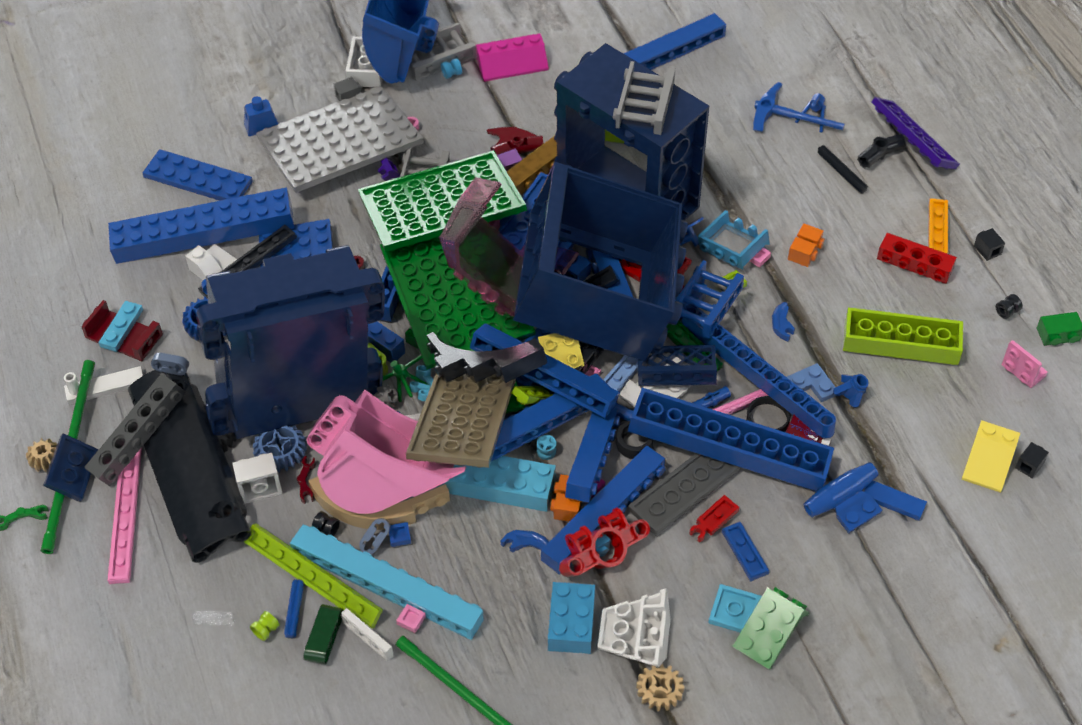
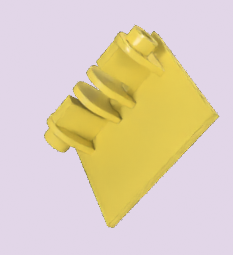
(562, 349)

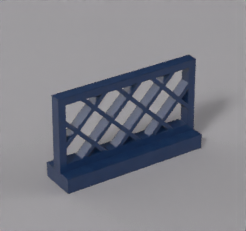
(678, 372)

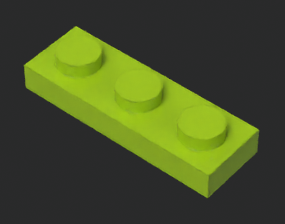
(531, 394)

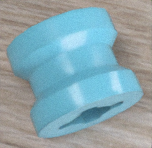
(543, 443)

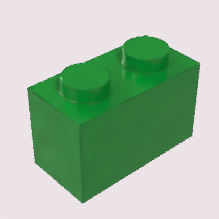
(1060, 328)

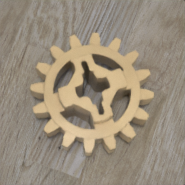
(657, 680)

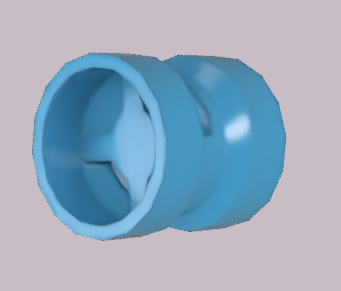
(451, 68)

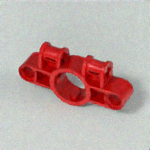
(583, 549)

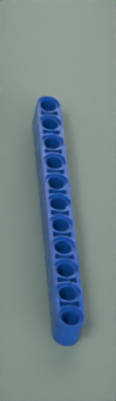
(765, 376)

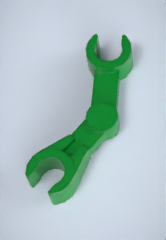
(21, 512)

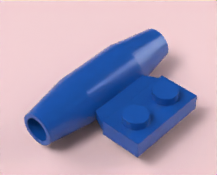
(846, 495)

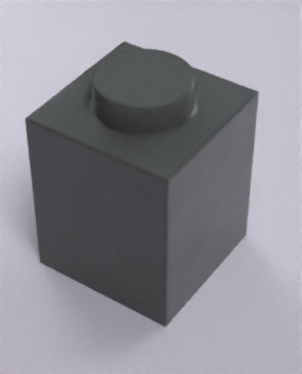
(346, 89)

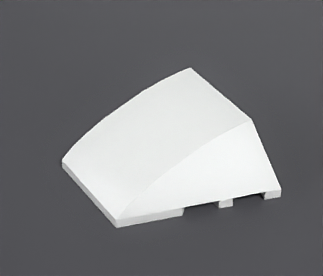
(637, 629)

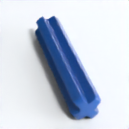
(294, 608)

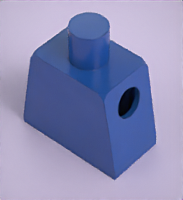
(258, 116)

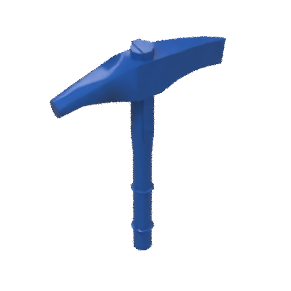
(767, 107)

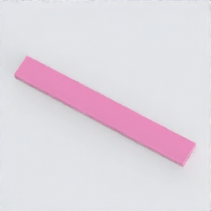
(124, 522)

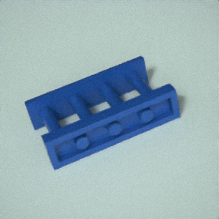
(717, 310)

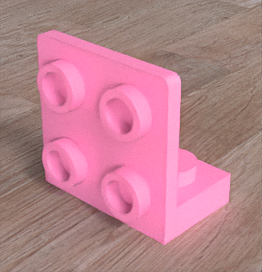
(1023, 365)

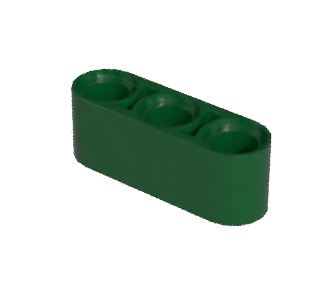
(323, 634)

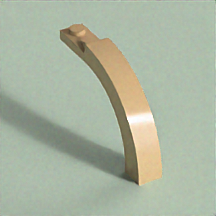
(395, 514)

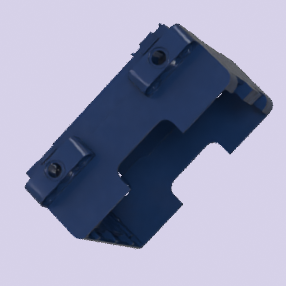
(292, 339)

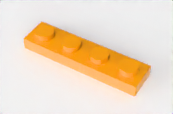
(938, 225)

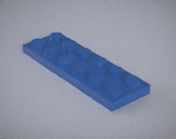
(196, 176)

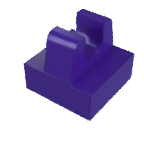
(388, 170)

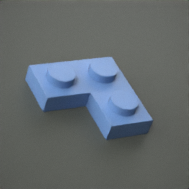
(814, 379)

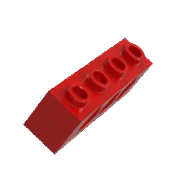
(916, 258)

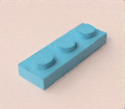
(121, 326)

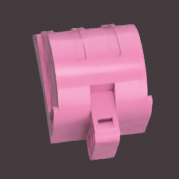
(366, 456)

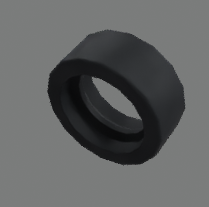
(627, 450)

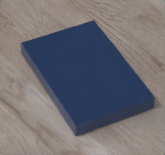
(67, 468)

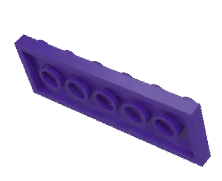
(916, 135)

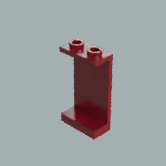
(138, 341)

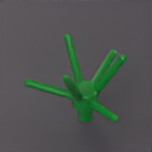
(401, 373)

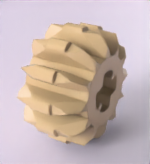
(41, 454)

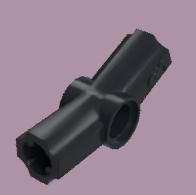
(879, 148)

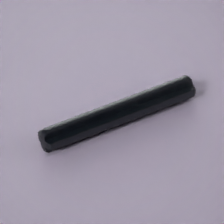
(842, 169)

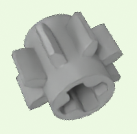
(387, 395)

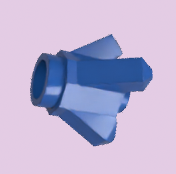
(853, 388)

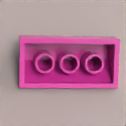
(511, 57)

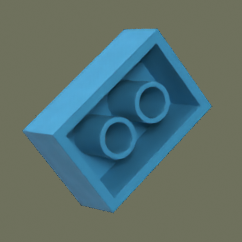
(571, 617)

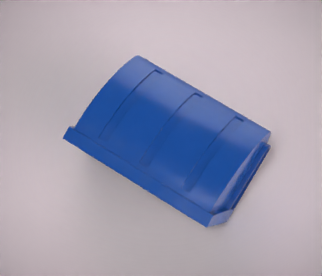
(394, 32)

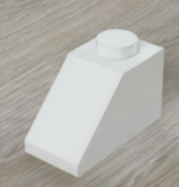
(202, 263)

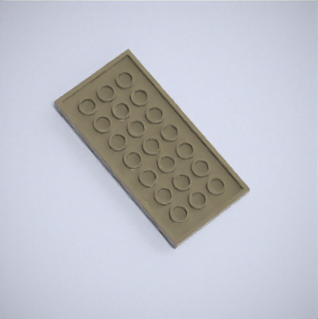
(461, 421)

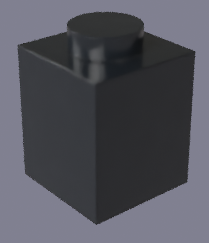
(989, 244)
(1032, 460)

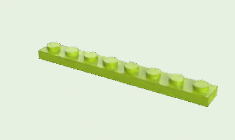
(313, 575)

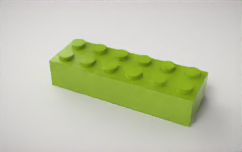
(903, 336)

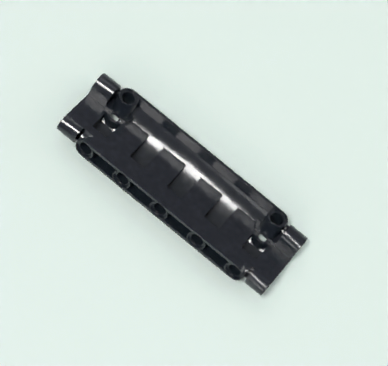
(193, 473)

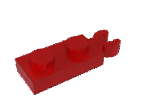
(714, 517)

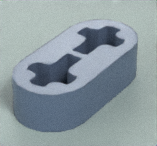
(170, 363)
(370, 533)

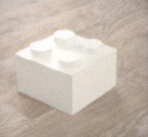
(257, 478)

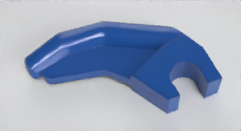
(780, 323)
(523, 538)

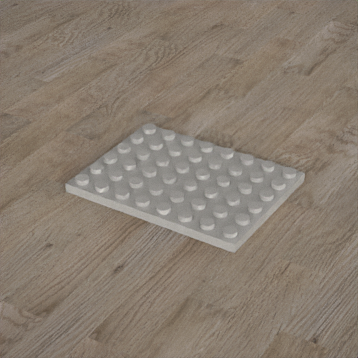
(339, 138)

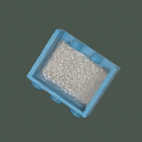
(731, 241)

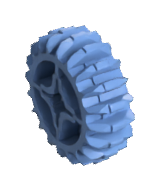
(291, 442)

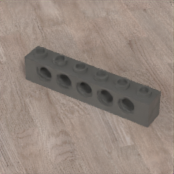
(135, 429)

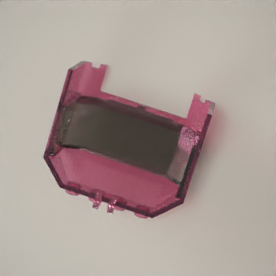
(483, 254)

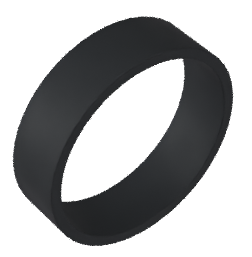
(768, 400)

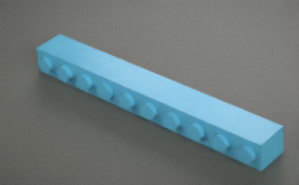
(388, 581)

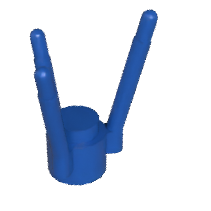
(816, 104)

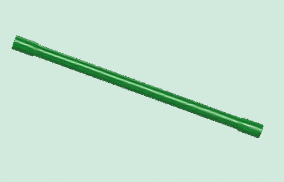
(50, 535)
(412, 651)

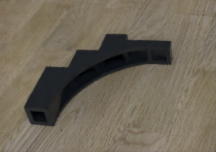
(478, 365)

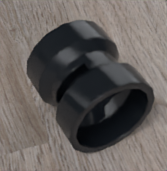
(1010, 305)
(327, 525)

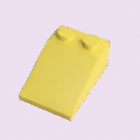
(991, 456)

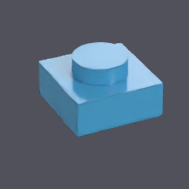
(602, 545)

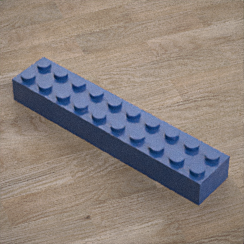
(200, 225)
(731, 439)

